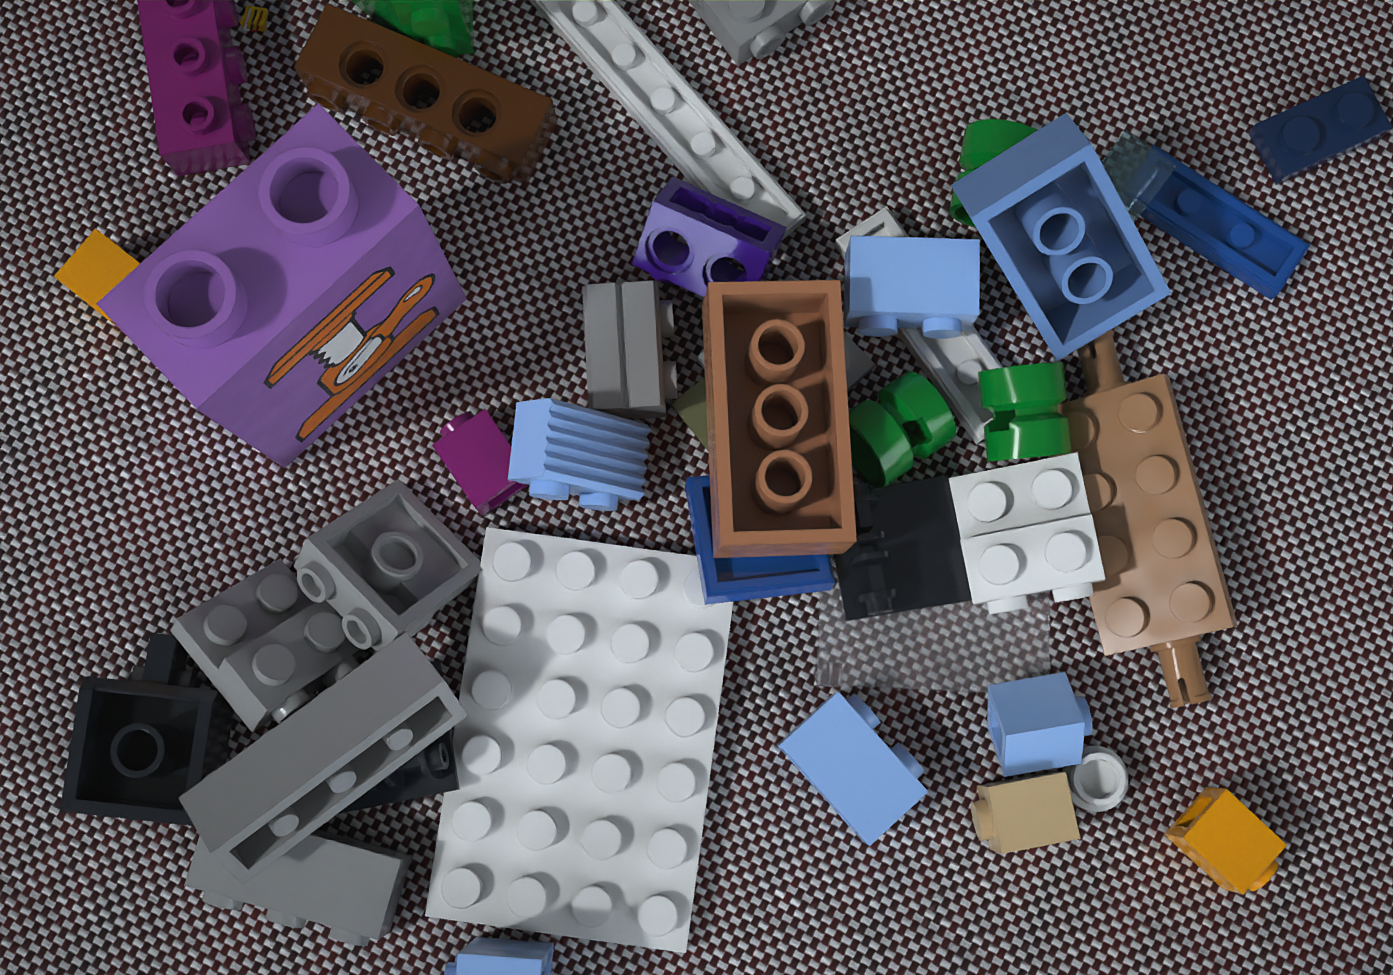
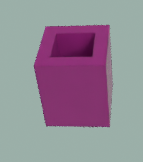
(478, 459)

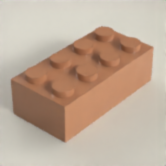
(777, 419)

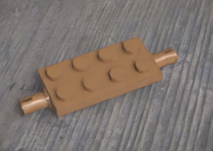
(1148, 521)

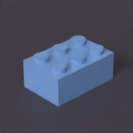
(1062, 236)

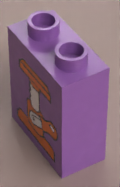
(290, 290)

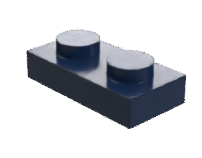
(1319, 130)

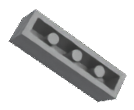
(321, 758)

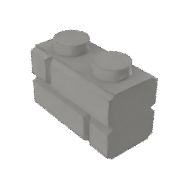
(625, 349)

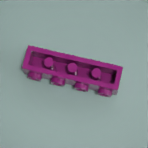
(196, 84)

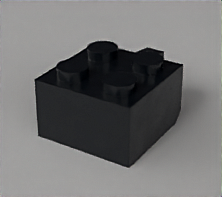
(145, 739)

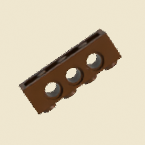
(349, 45)

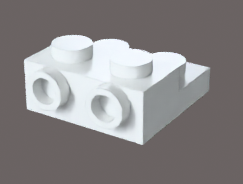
(1027, 533)

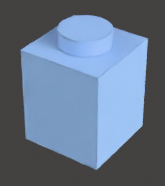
(1037, 723)

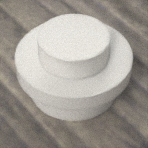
(1098, 781)

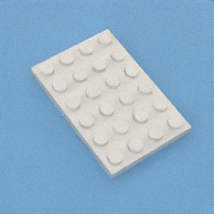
(582, 743)

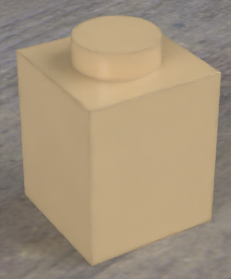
(1025, 812)

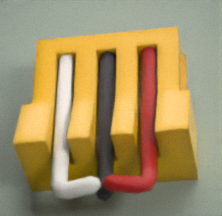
(254, 19)

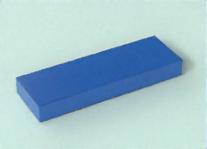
(1225, 230)

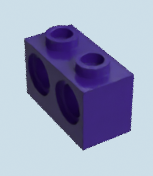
(713, 232)

